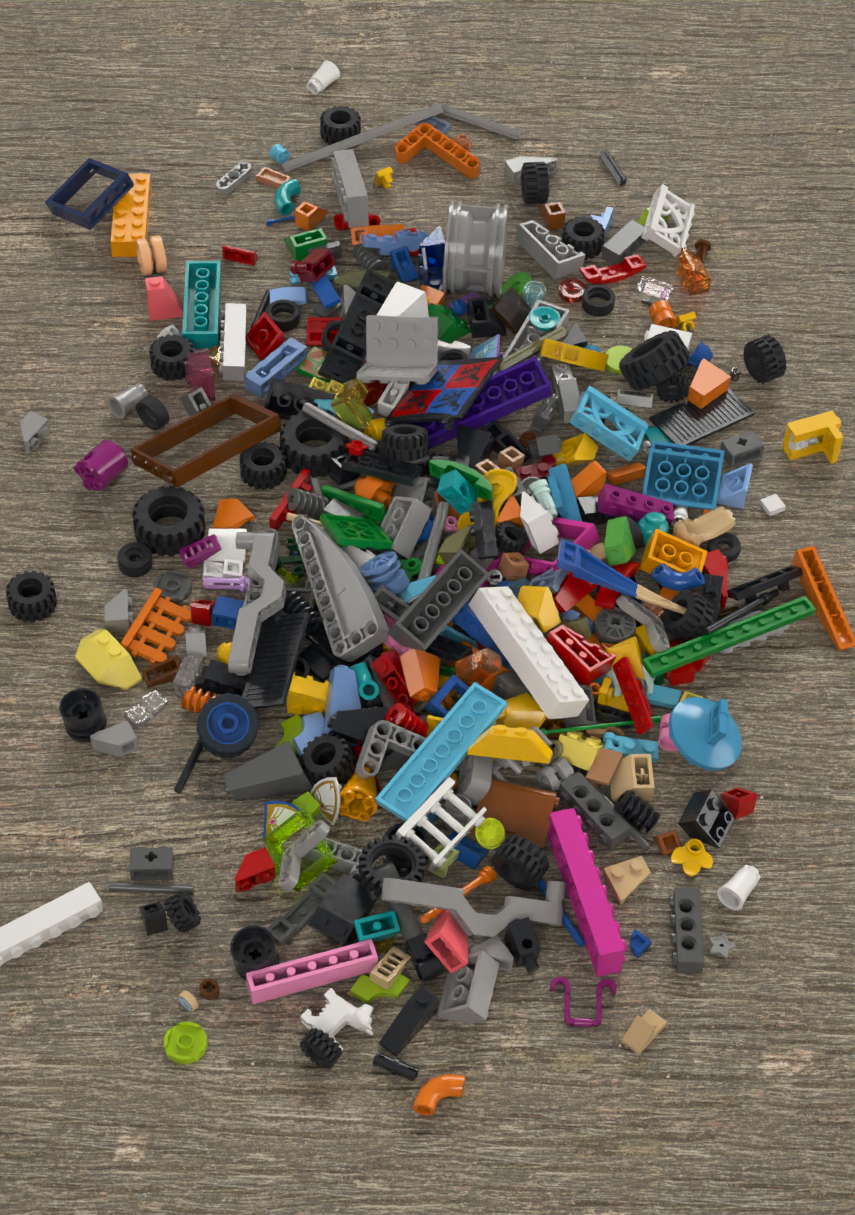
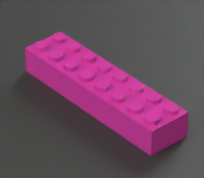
(586, 892)

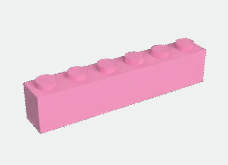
(311, 971)

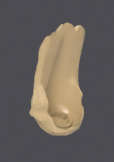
(704, 527)

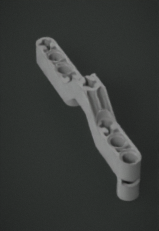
(271, 601)
(478, 924)

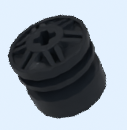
(82, 714)
(253, 950)

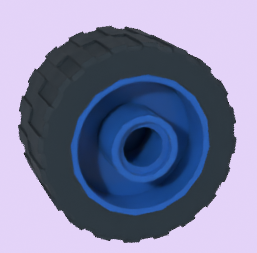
(227, 725)

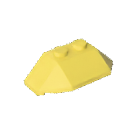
(107, 660)

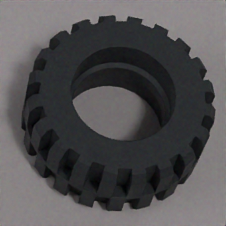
(654, 360)
(316, 459)
(168, 503)

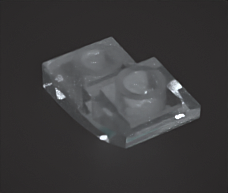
(149, 707)

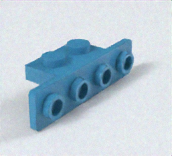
(563, 493)

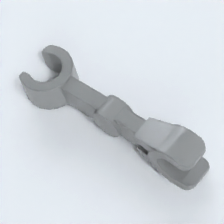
(644, 448)

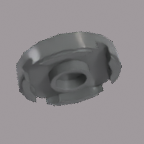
(174, 585)

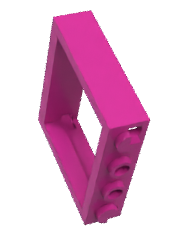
(582, 532)

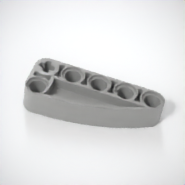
(475, 777)

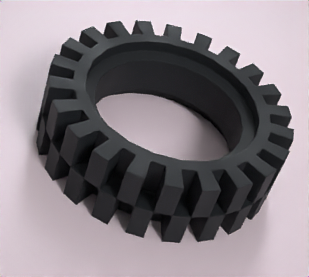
(400, 848)

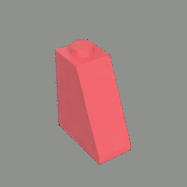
(162, 300)
(448, 942)

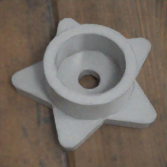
(721, 951)

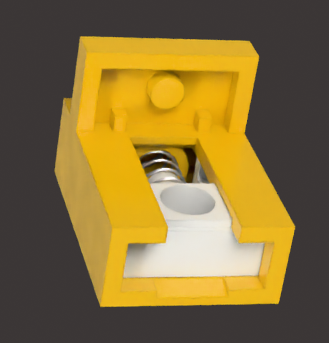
(813, 436)

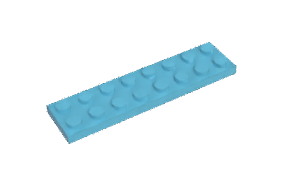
(441, 752)

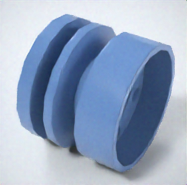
(385, 571)

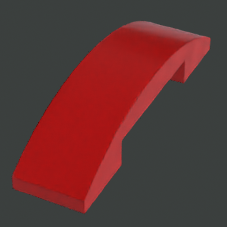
(614, 273)
(606, 597)

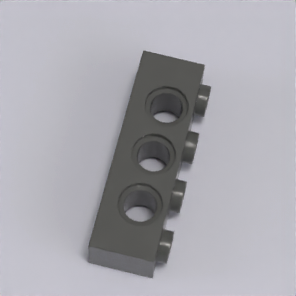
(604, 814)
(687, 960)

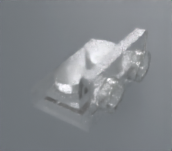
(187, 674)

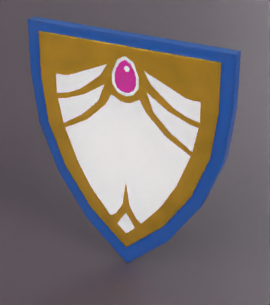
(276, 813)

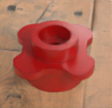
(356, 447)

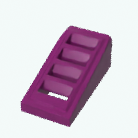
(189, 552)

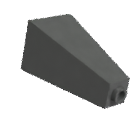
(268, 775)

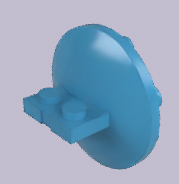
(705, 733)

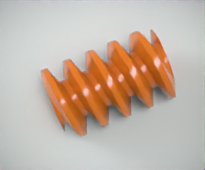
(195, 701)

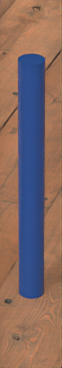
(566, 920)

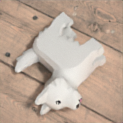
(337, 1015)

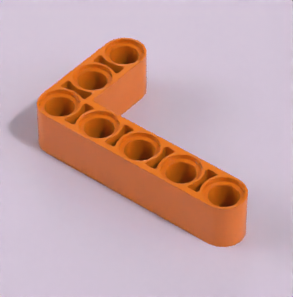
(427, 136)

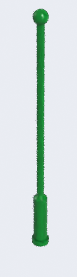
(655, 719)

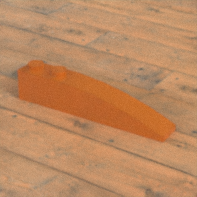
(823, 597)

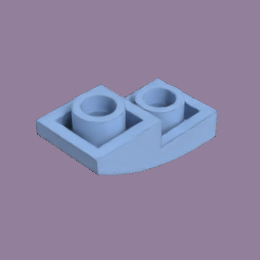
(295, 294)

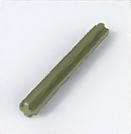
(530, 348)

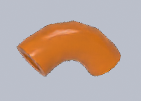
(436, 1089)

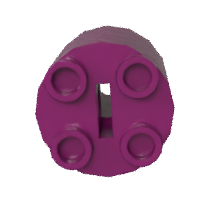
(101, 465)

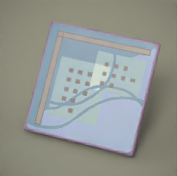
(487, 349)

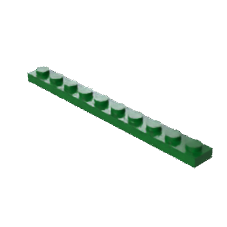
(728, 636)

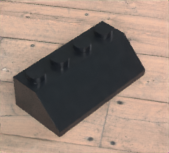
(289, 397)

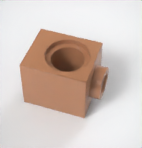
(513, 566)

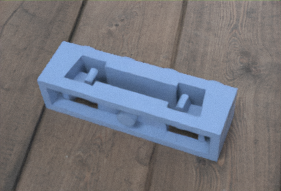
(275, 366)

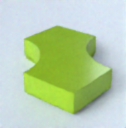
(292, 728)
(368, 991)

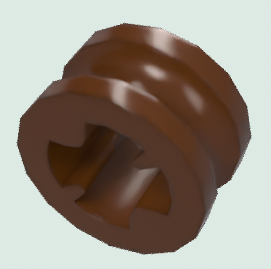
(209, 982)

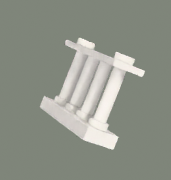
(433, 805)

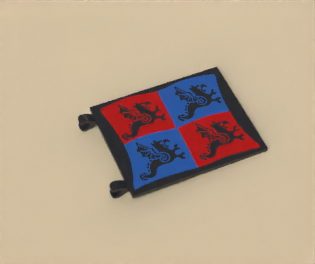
(446, 394)

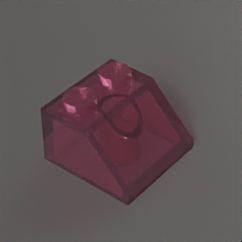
(200, 373)

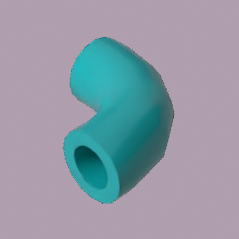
(284, 194)
(366, 686)

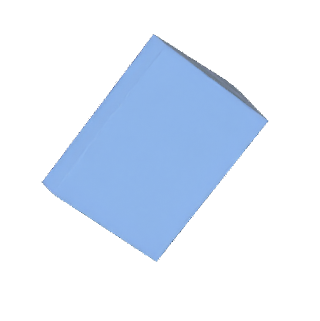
(734, 487)

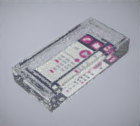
(655, 288)

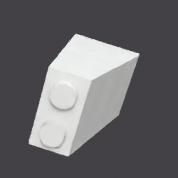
(405, 302)

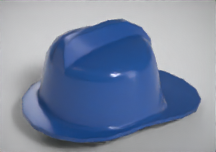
(701, 352)

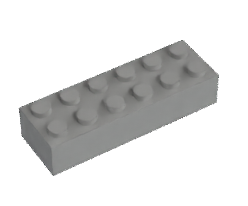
(350, 188)

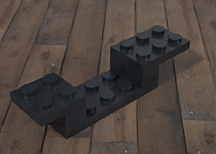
(349, 344)

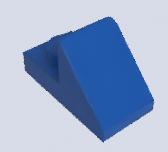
(403, 265)

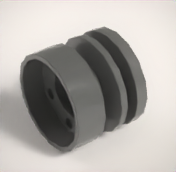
(614, 626)

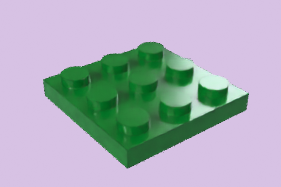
(355, 531)

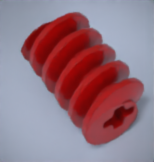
(406, 719)

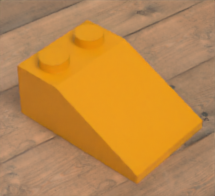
(672, 551)

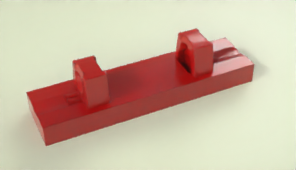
(279, 515)

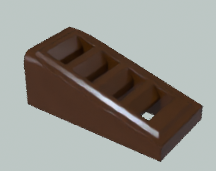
(168, 664)

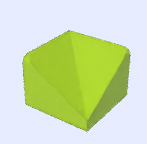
(308, 803)

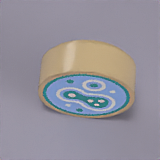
(188, 1001)

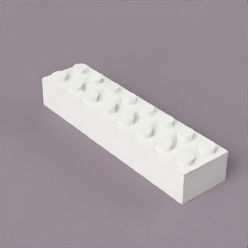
(528, 652)

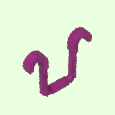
(583, 1022)

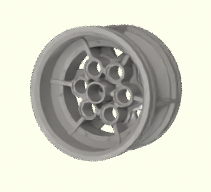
(475, 248)

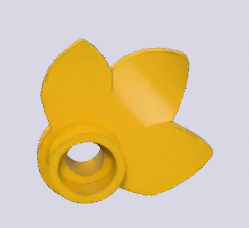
(692, 860)

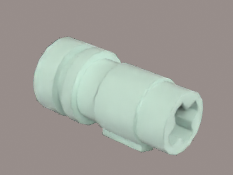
(541, 493)

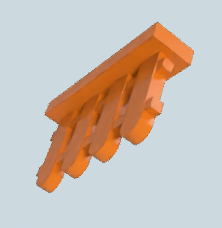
(154, 619)

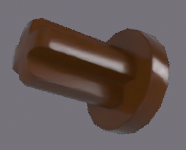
(702, 247)

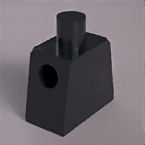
(523, 944)

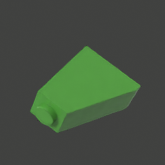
(618, 541)

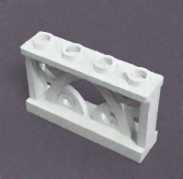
(665, 199)

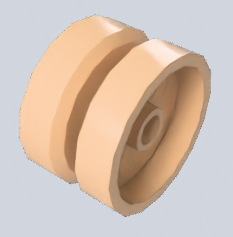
(151, 255)

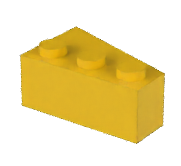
(307, 696)

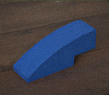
(325, 292)

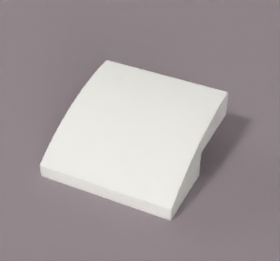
(227, 542)

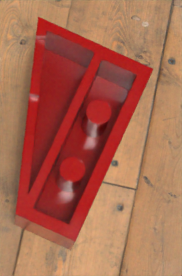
(578, 656)

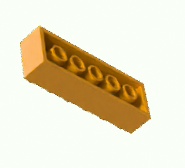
(131, 217)

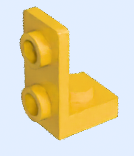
(607, 697)

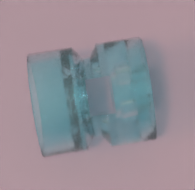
(534, 291)

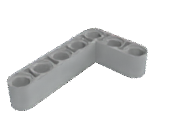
(388, 740)

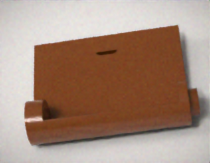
(520, 809)

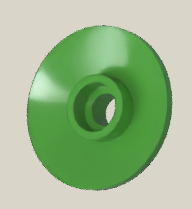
(517, 282)

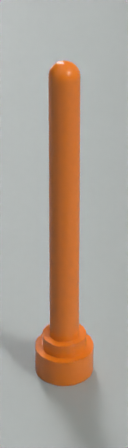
(485, 876)

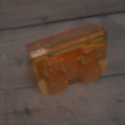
(693, 273)

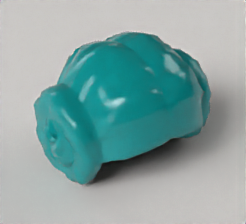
(651, 522)

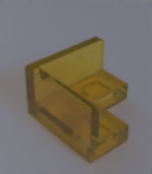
(350, 405)

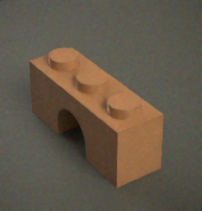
(506, 458)

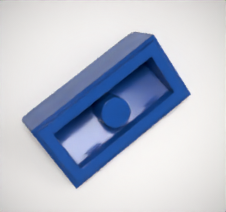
(470, 852)

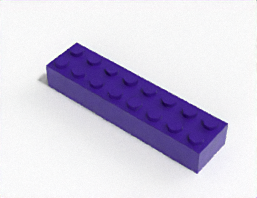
(501, 396)

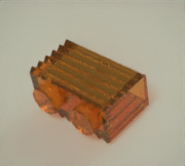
(478, 666)

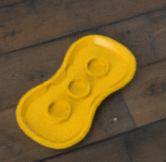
(503, 486)

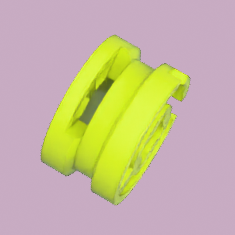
(490, 834)

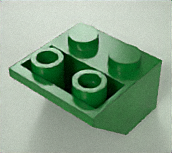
(301, 242)
(449, 325)

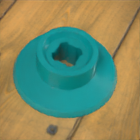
(544, 318)

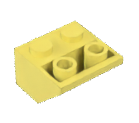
(580, 749)

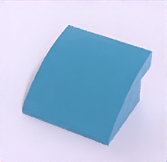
(684, 474)

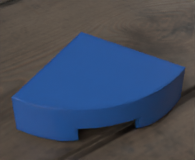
(639, 943)

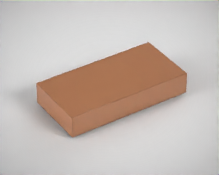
(272, 177)

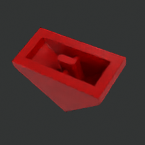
(202, 612)
(740, 801)

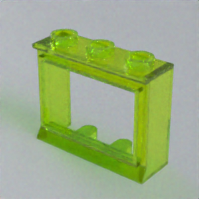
(287, 829)

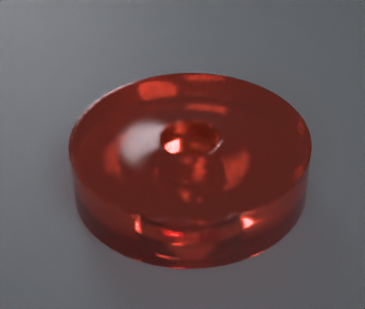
(571, 290)

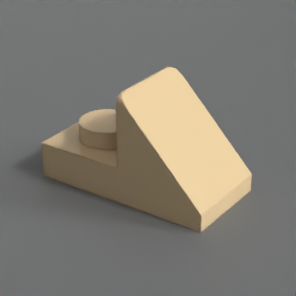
(643, 1031)

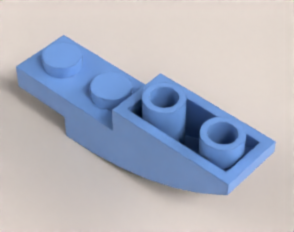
(388, 243)

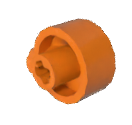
(375, 490)

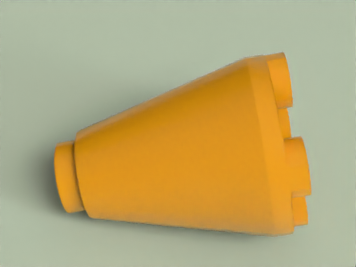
(359, 797)

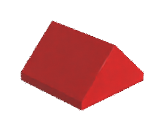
(264, 336)

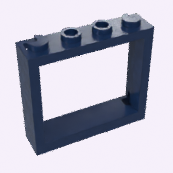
(101, 205)

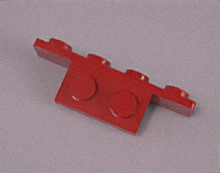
(634, 696)

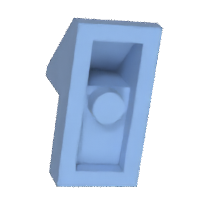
(605, 219)

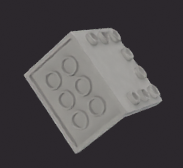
(400, 349)

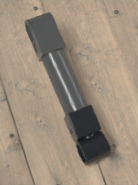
(422, 957)

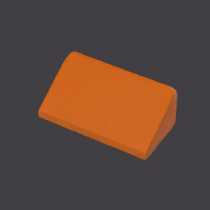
(626, 473)

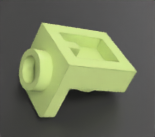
(451, 857)

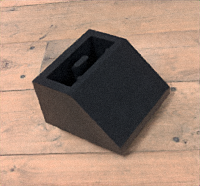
(483, 320)
(706, 818)

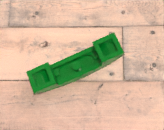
(480, 483)

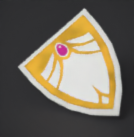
(328, 795)

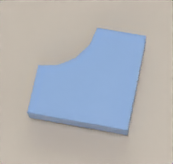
(312, 726)

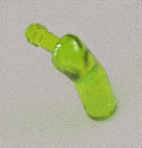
(287, 574)

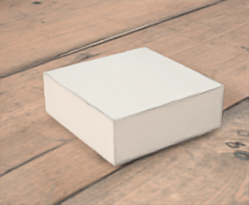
(772, 504)

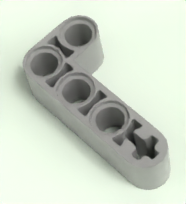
(340, 852)

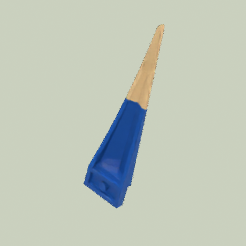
(591, 569)

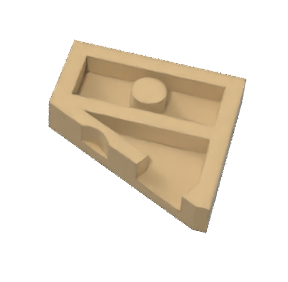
(626, 877)

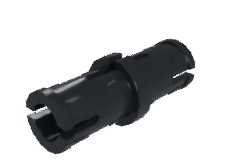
(395, 1066)

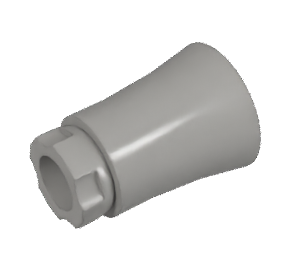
(126, 400)

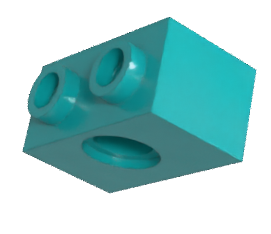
(457, 491)

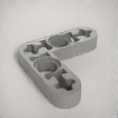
(652, 622)
(292, 856)

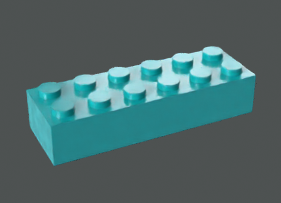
(202, 303)

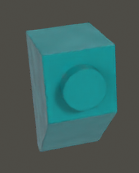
(377, 927)

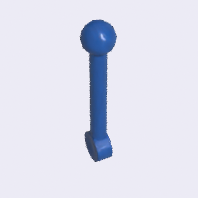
(269, 222)

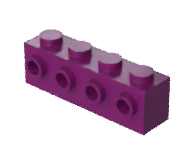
(622, 502)

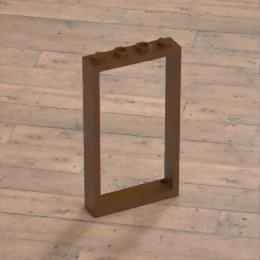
(266, 425)

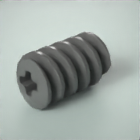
(368, 258)
(306, 502)

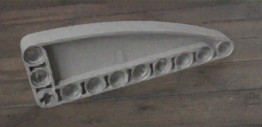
(341, 592)

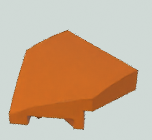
(231, 514)

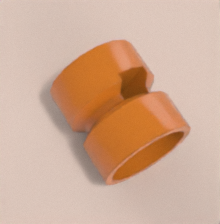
(662, 314)

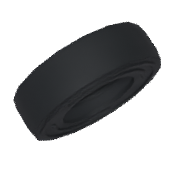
(728, 539)

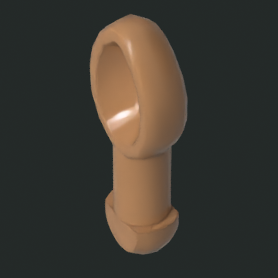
(599, 732)

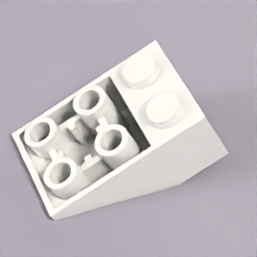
(538, 524)

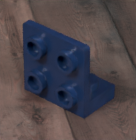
(430, 276)

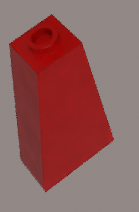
(571, 591)

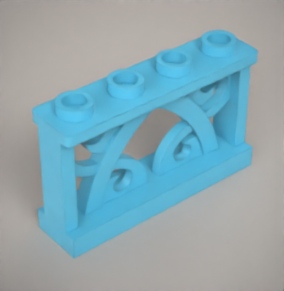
(624, 421)

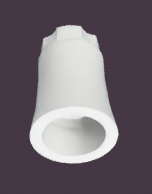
(323, 77)
(738, 888)

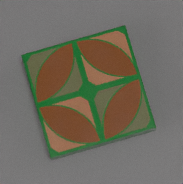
(311, 364)

